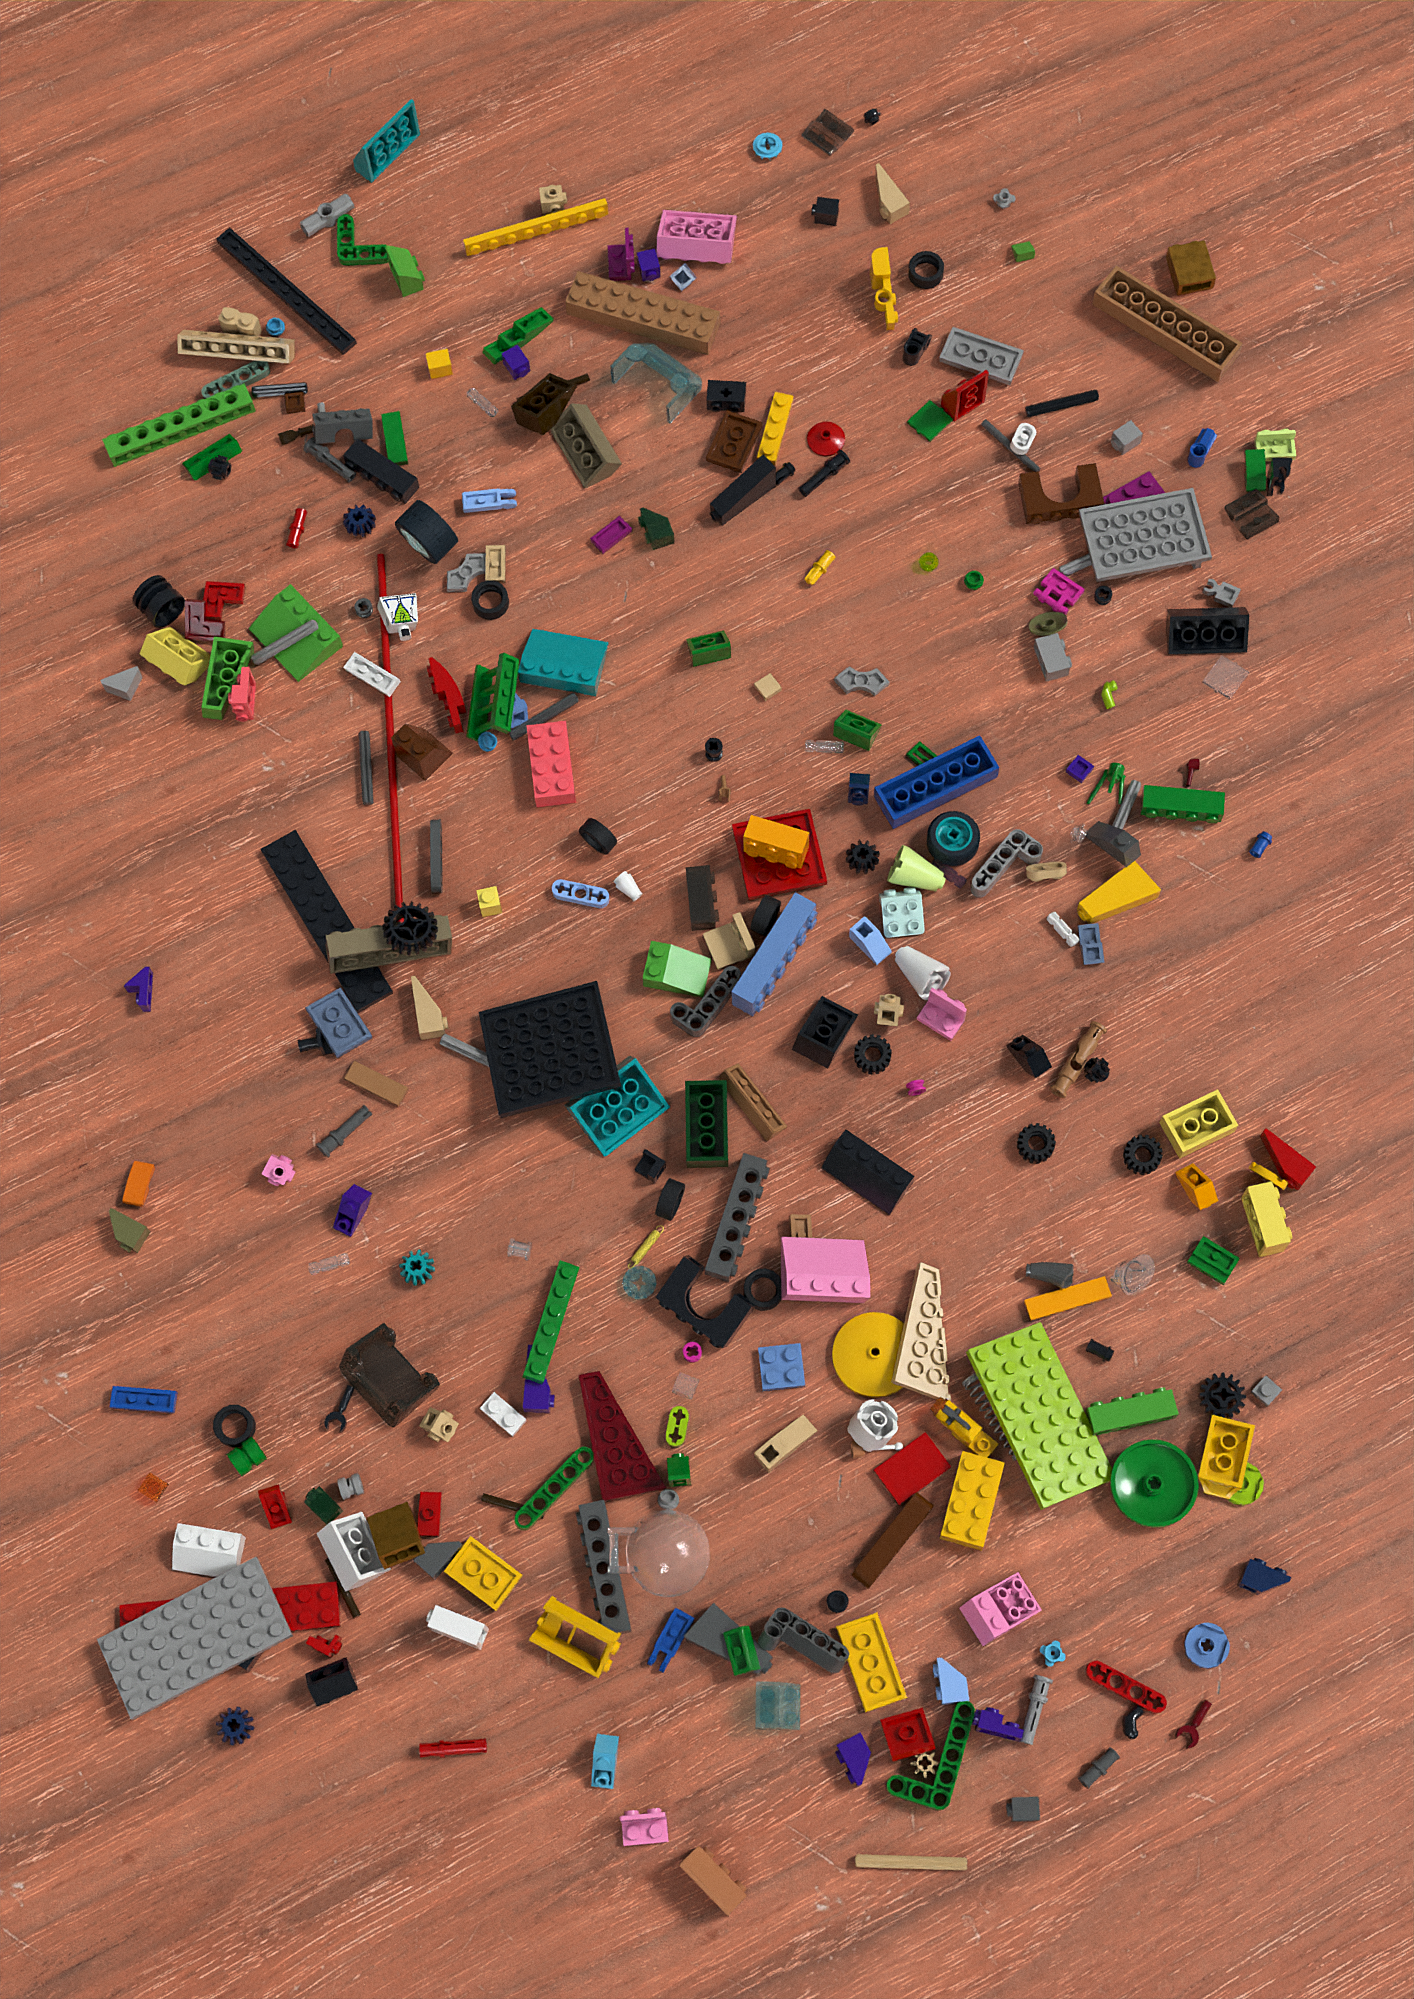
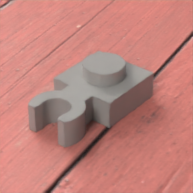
(1224, 594)

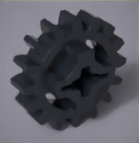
(1231, 1396)

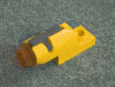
(963, 1427)

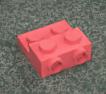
(243, 696)

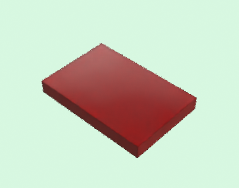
(912, 1468)

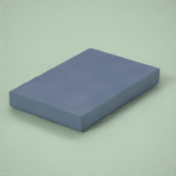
(338, 1022)

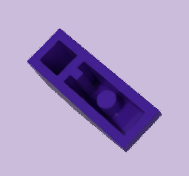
(537, 1396)

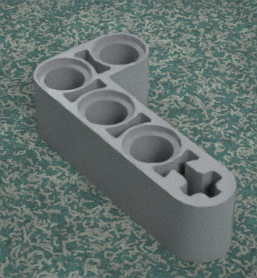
(1001, 865)

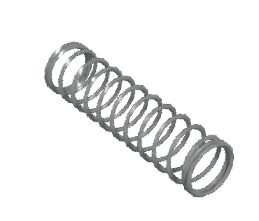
(966, 1383)

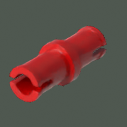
(296, 528)

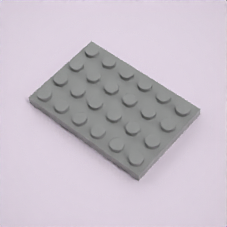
(1145, 534)

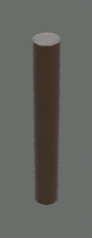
(514, 1506)
(345, 1594)

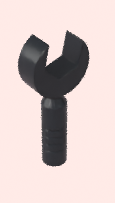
(341, 1408)

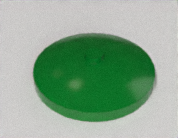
(1154, 1483)

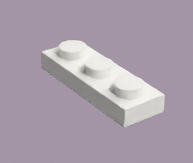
(372, 674)

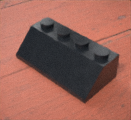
(1207, 630)
(867, 1172)

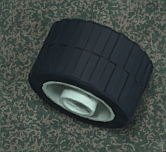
(426, 531)

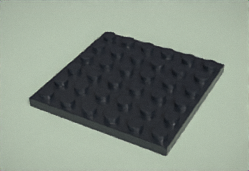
(549, 1049)

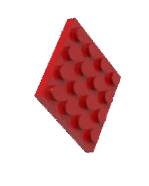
(771, 878)

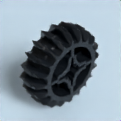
(424, 922)

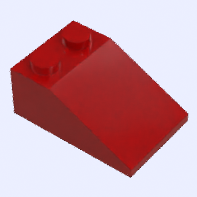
(965, 396)

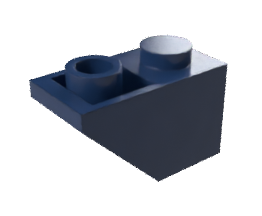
(858, 789)
(1261, 1578)

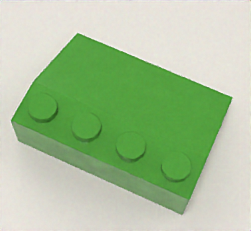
(286, 613)

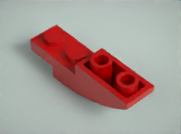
(447, 691)

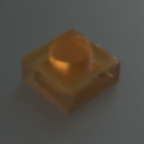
(153, 1487)

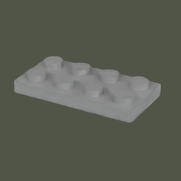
(980, 353)

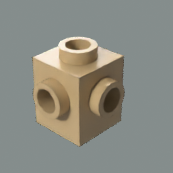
(552, 199)
(888, 1010)
(439, 1425)

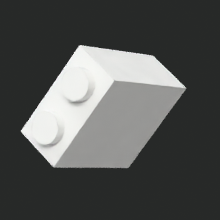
(457, 1627)

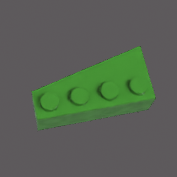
(223, 670)

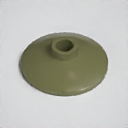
(1048, 623)

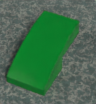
(1255, 470)

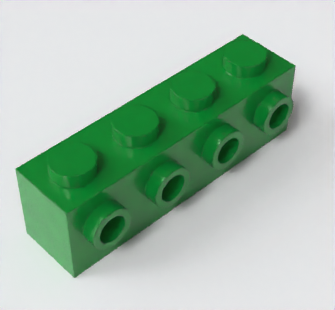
(1182, 804)

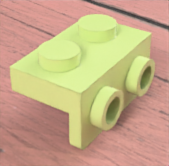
(1276, 443)

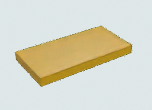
(871, 1662)

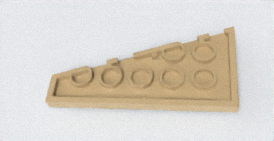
(922, 1345)

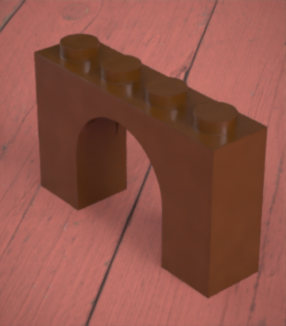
(1040, 508)

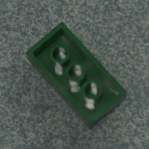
(706, 1123)

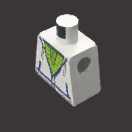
(399, 614)

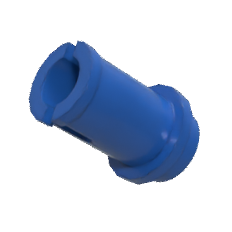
(1264, 839)

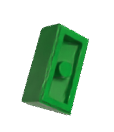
(741, 1650)

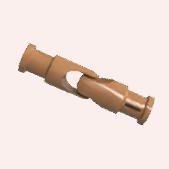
(1085, 1047)

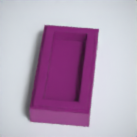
(611, 534)

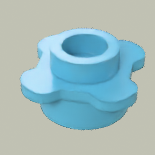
(1046, 1651)

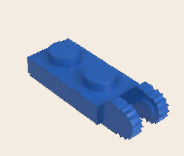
(671, 1637)

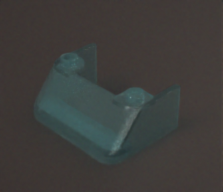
(683, 380)

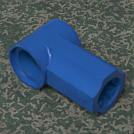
(1201, 447)

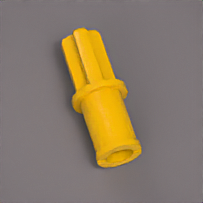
(819, 567)

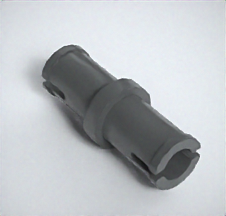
(1099, 1767)

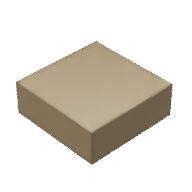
(767, 687)

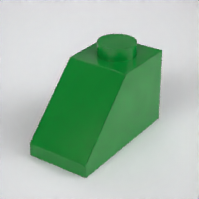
(679, 1470)

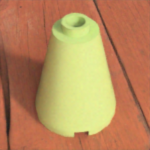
(915, 871)

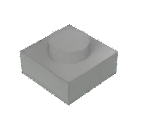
(1266, 1391)

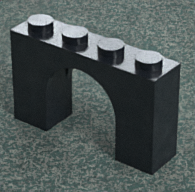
(676, 1296)

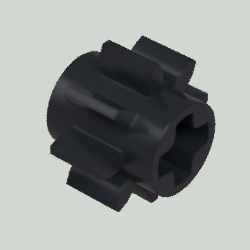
(219, 467)
(1096, 1069)

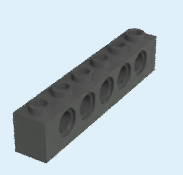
(748, 1166)
(597, 1512)

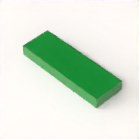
(394, 438)

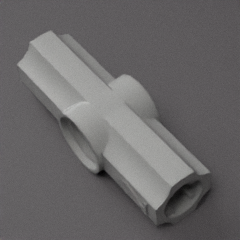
(332, 211)

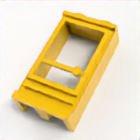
(549, 1626)

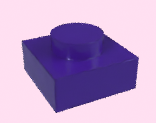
(1079, 769)

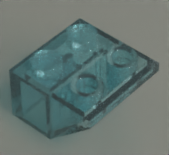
(777, 1706)

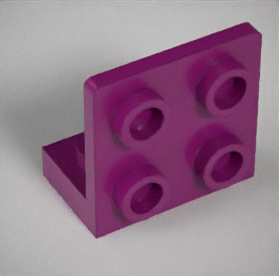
(621, 259)

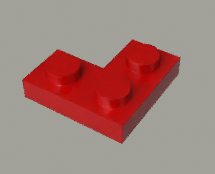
(219, 593)

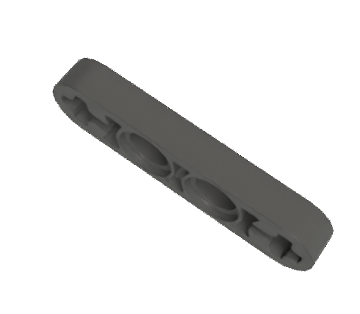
(436, 856)

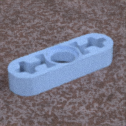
(596, 891)

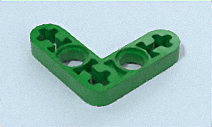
(350, 248)

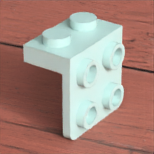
(902, 912)

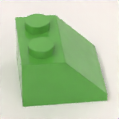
(404, 270)

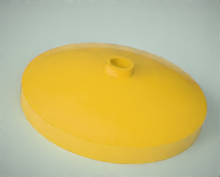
(853, 1355)

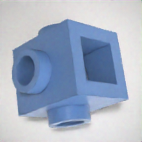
(520, 712)

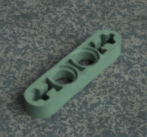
(233, 377)

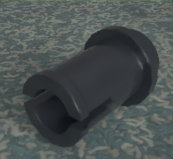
(784, 472)
(1100, 1350)

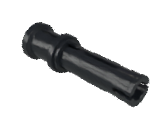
(830, 468)

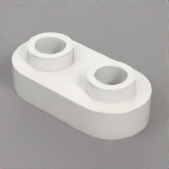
(1023, 438)

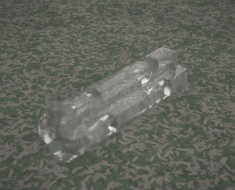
(482, 402)
(824, 746)
(329, 1264)

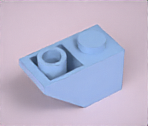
(869, 940)
(952, 1683)

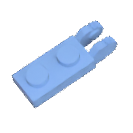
(488, 500)

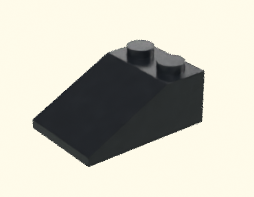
(824, 1032)

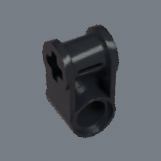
(917, 344)

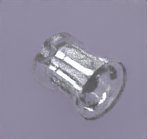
(519, 1249)

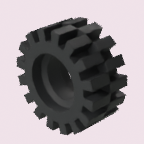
(872, 1042)
(1042, 1132)
(1149, 1144)

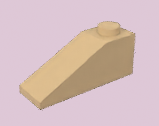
(891, 200)
(429, 1016)

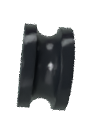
(1105, 590)

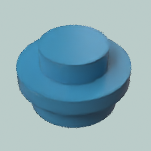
(275, 327)
(487, 741)

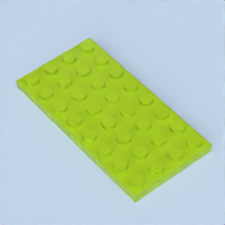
(1040, 1415)

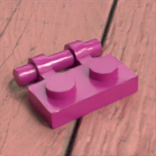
(1062, 587)

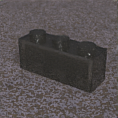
(701, 898)

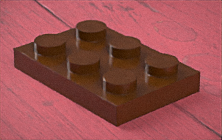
(734, 441)

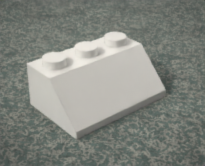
(206, 1550)
(351, 1550)

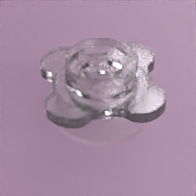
(1078, 833)

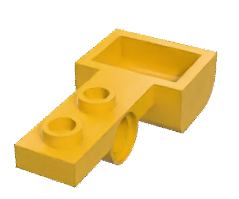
(880, 280)

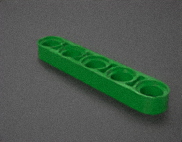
(549, 1498)

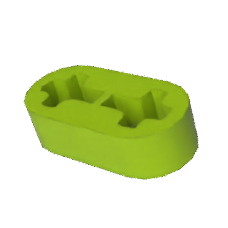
(672, 1426)

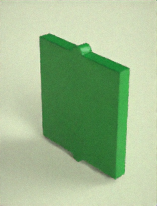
(930, 420)

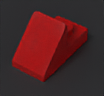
(275, 1506)

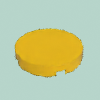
(1268, 1175)

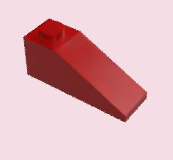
(1288, 1162)

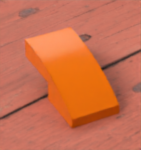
(138, 1183)

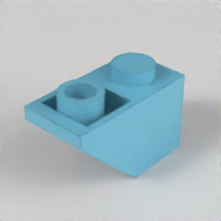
(604, 1761)

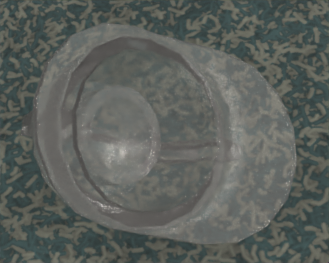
(1133, 1274)

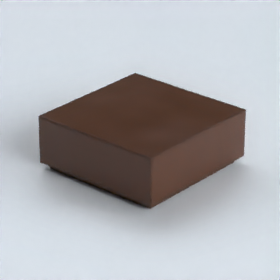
(294, 402)

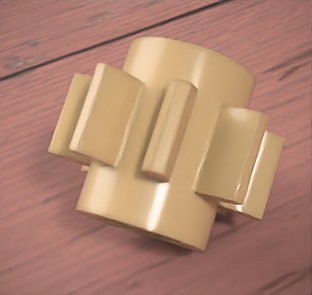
(920, 1768)

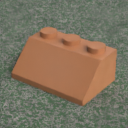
(714, 1879)

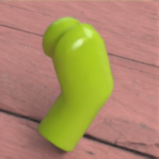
(1107, 694)

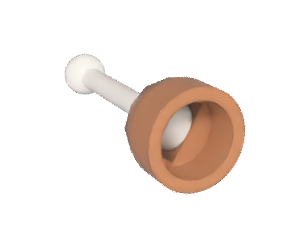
(858, 1452)

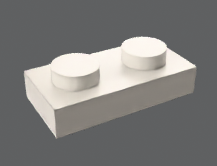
(503, 1414)

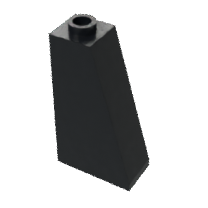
(744, 491)

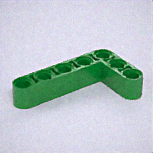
(944, 1765)

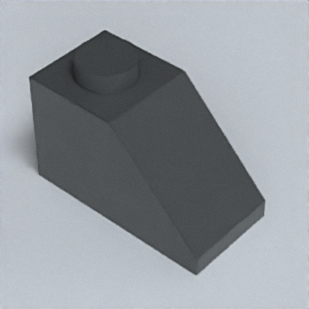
(437, 1557)

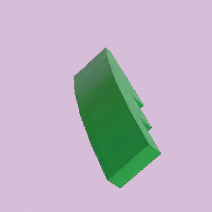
(520, 334)

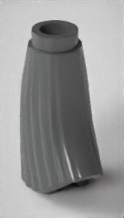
(1051, 1272)

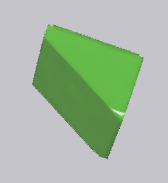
(1023, 251)

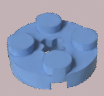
(1217, 1639)

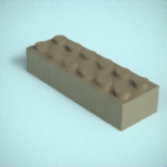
(369, 948)

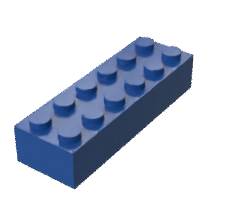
(936, 782)

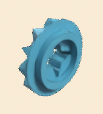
(774, 143)

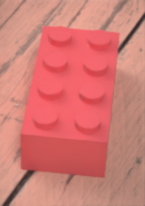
(551, 764)

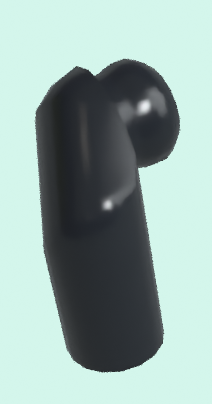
(1129, 1722)

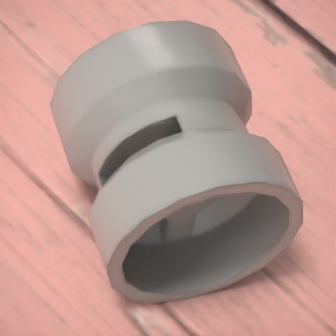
(350, 1486)

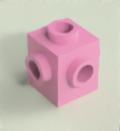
(279, 1162)

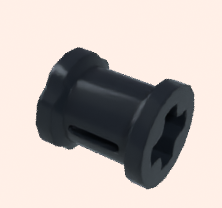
(713, 755)

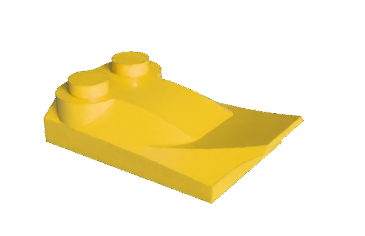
(1225, 1456)

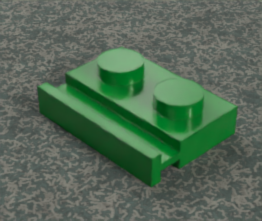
(1213, 1260)

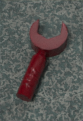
(1196, 1721)

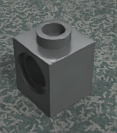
(1023, 1809)

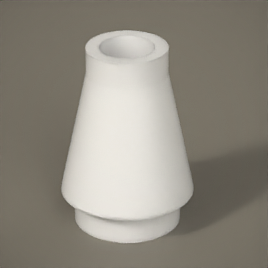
(628, 886)

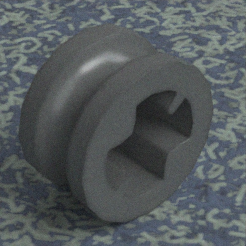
(363, 614)

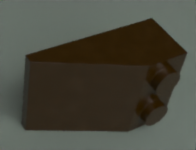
(543, 404)

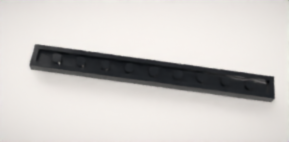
(286, 291)

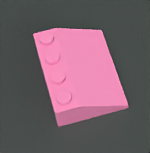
(696, 236)
(824, 1270)

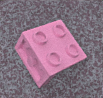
(942, 1014)
(644, 1828)

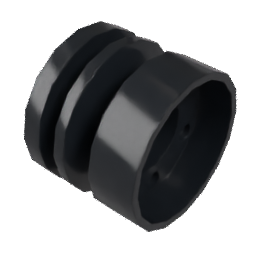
(159, 601)

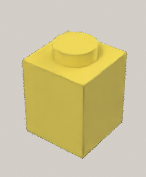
(489, 901)

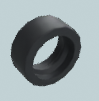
(926, 257)
(490, 586)
(598, 836)
(765, 915)
(670, 1199)
(763, 1273)
(222, 1414)

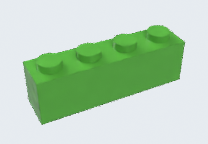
(1132, 1412)

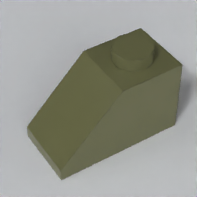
(128, 1231)

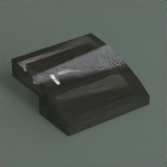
(827, 132)
(1251, 513)

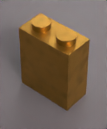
(1190, 267)
(395, 1535)

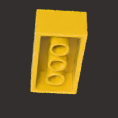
(972, 1500)

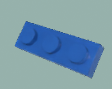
(143, 1399)

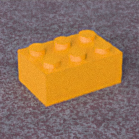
(776, 842)

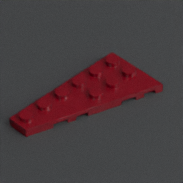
(618, 1454)

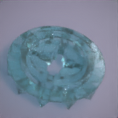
(633, 1275)

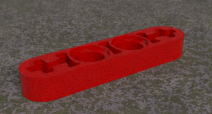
(1127, 1684)

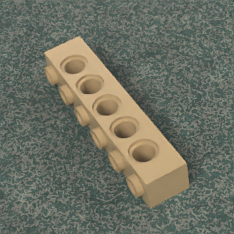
(236, 346)

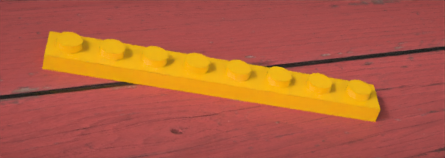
(535, 227)

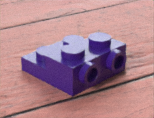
(990, 1722)

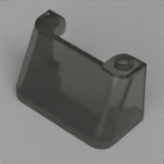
(386, 1376)

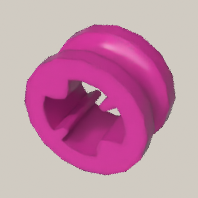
(915, 1087)
(693, 1358)

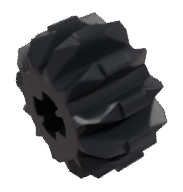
(862, 864)

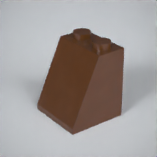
(419, 750)

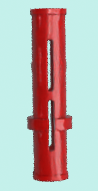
(452, 1748)

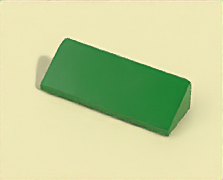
(198, 464)

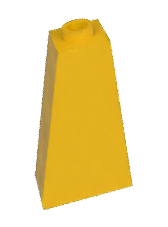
(1120, 893)

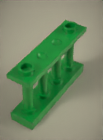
(503, 698)

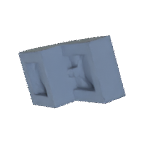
(1090, 944)

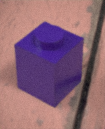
(648, 265)
(516, 362)

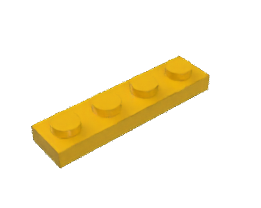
(775, 426)

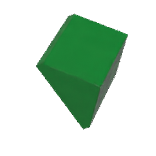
(709, 648)
(856, 729)

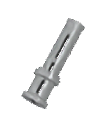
(1037, 1699)

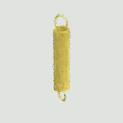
(645, 1247)

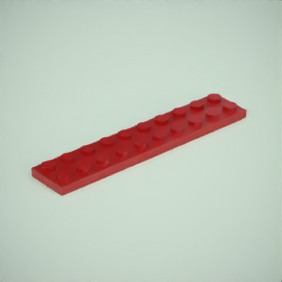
(302, 1605)

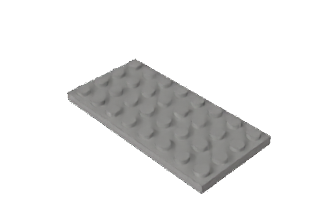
(194, 1638)

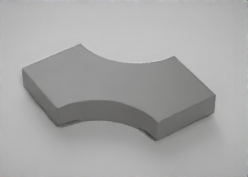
(461, 577)
(853, 680)

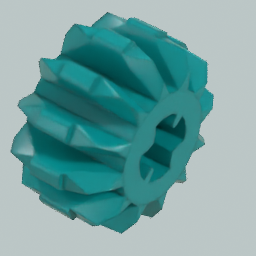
(415, 1275)

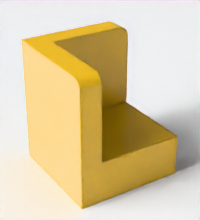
(439, 363)

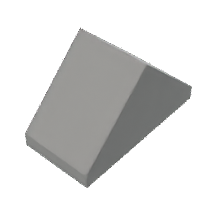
(123, 683)

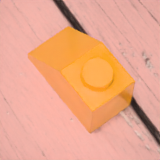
(1197, 1186)

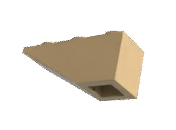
(784, 1443)

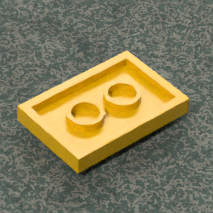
(483, 1573)

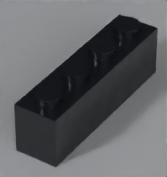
(381, 471)

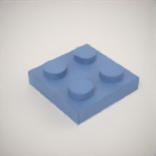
(781, 1367)

